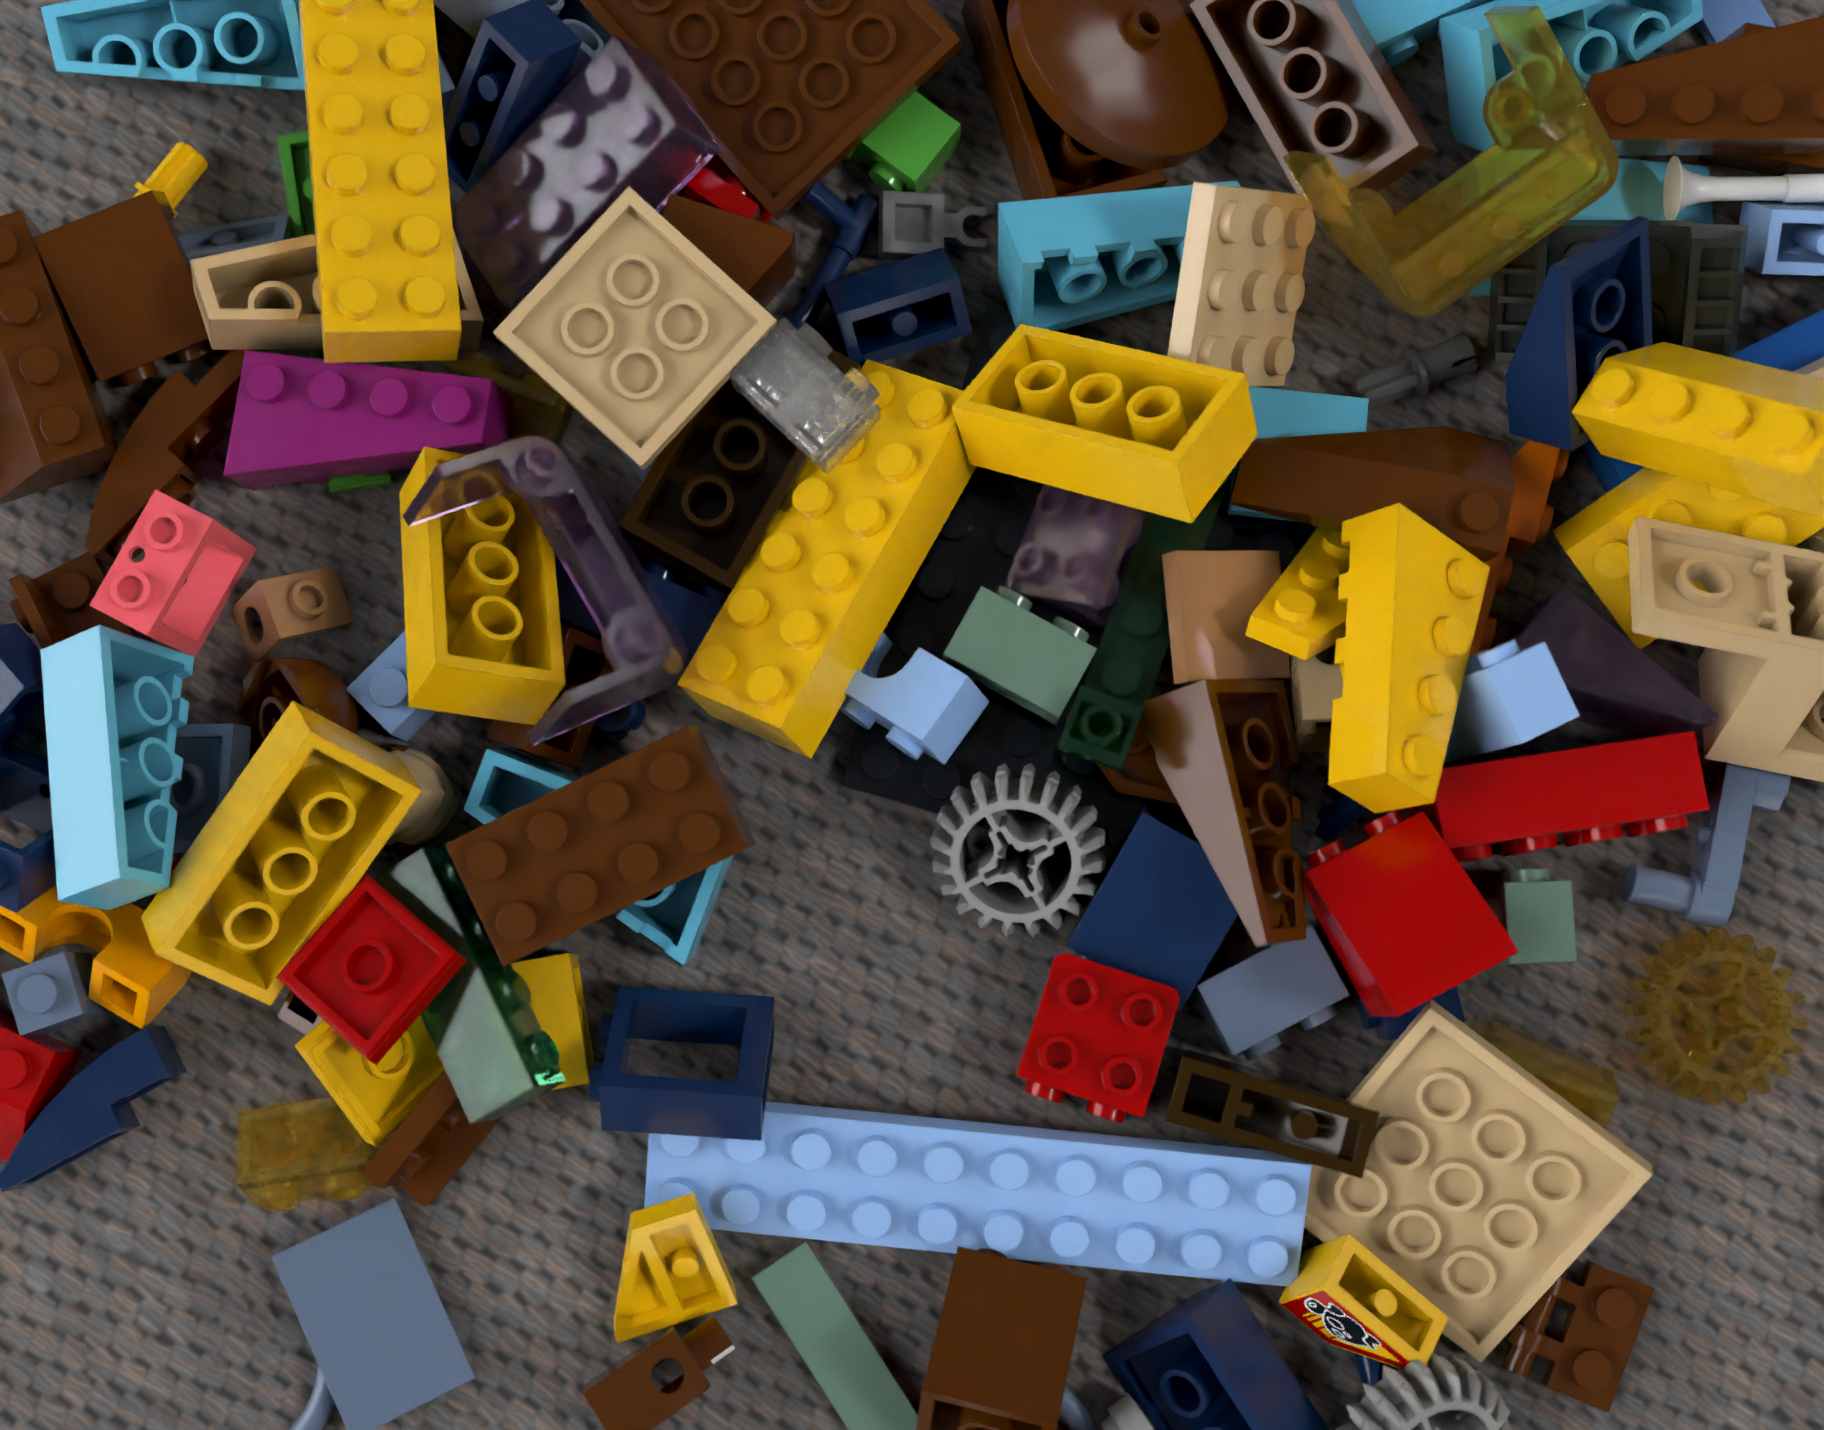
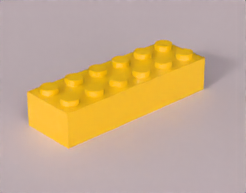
(379, 181)
(833, 569)

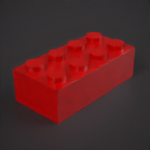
(1568, 794)

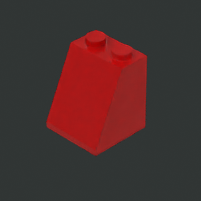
(1402, 914)

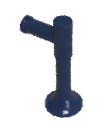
(853, 228)

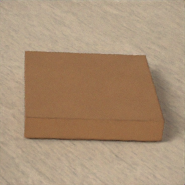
(1210, 611)

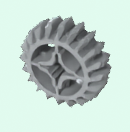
(979, 876)
(1430, 1397)

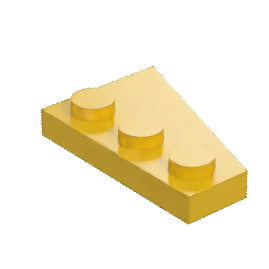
(1303, 605)

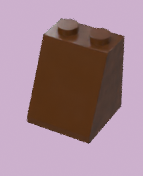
(747, 250)
(1001, 1345)

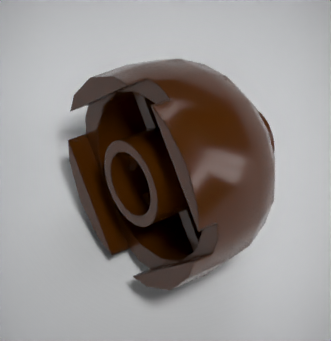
(277, 682)

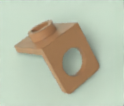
(291, 609)

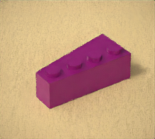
(350, 419)

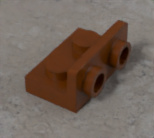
(60, 601)
(429, 1145)

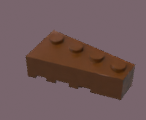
(1720, 98)

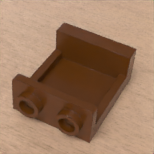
(127, 288)

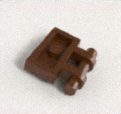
(1594, 1337)

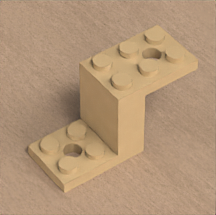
(1758, 633)

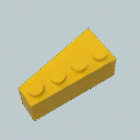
(1402, 656)

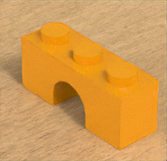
(125, 972)

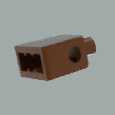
(625, 1392)

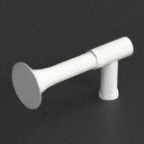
(1688, 188)

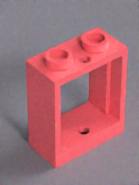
(176, 547)

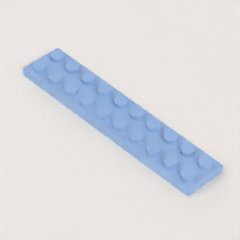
(996, 1189)

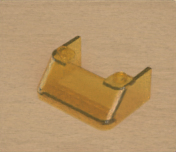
(1537, 176)

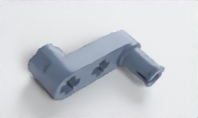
(1709, 889)

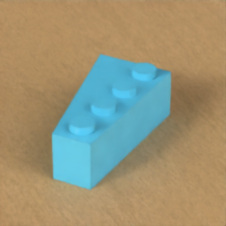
(180, 40)
(1091, 254)
(113, 763)
(679, 911)

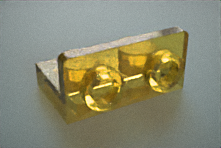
(300, 1155)

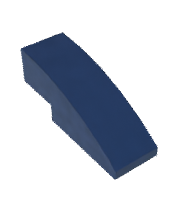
(93, 1106)

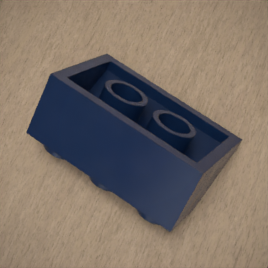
(1211, 1369)

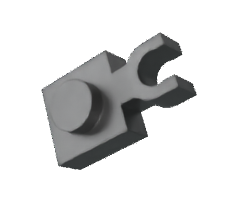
(917, 224)

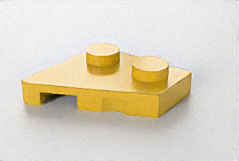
(670, 1270)

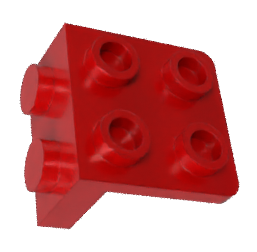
(1098, 1037)

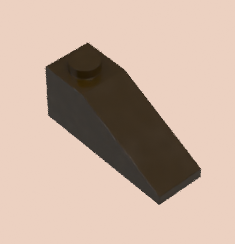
(1271, 1113)

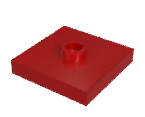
(371, 969)

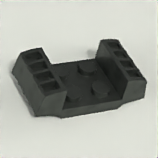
(1692, 274)

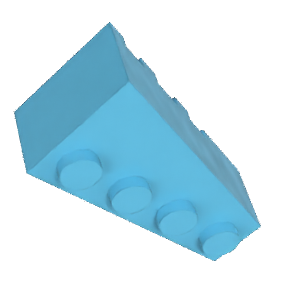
(1590, 32)

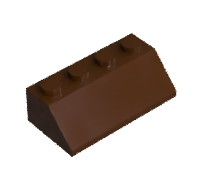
(48, 397)

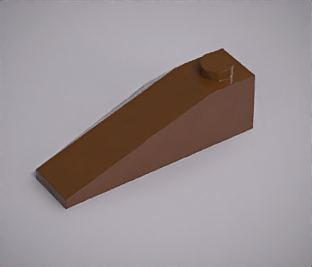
(1439, 473)
(1227, 765)

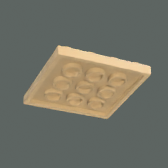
(1473, 1179)

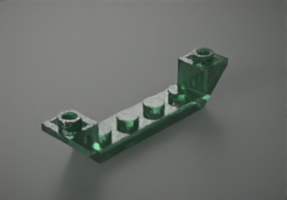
(1133, 643)

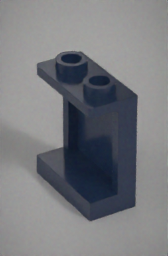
(1157, 906)

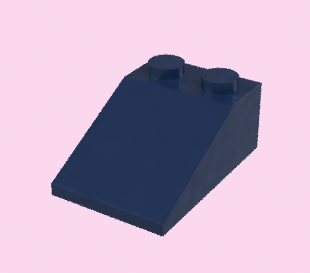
(1585, 312)

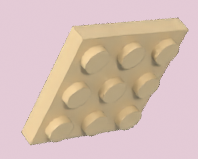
(1241, 280)
(635, 328)

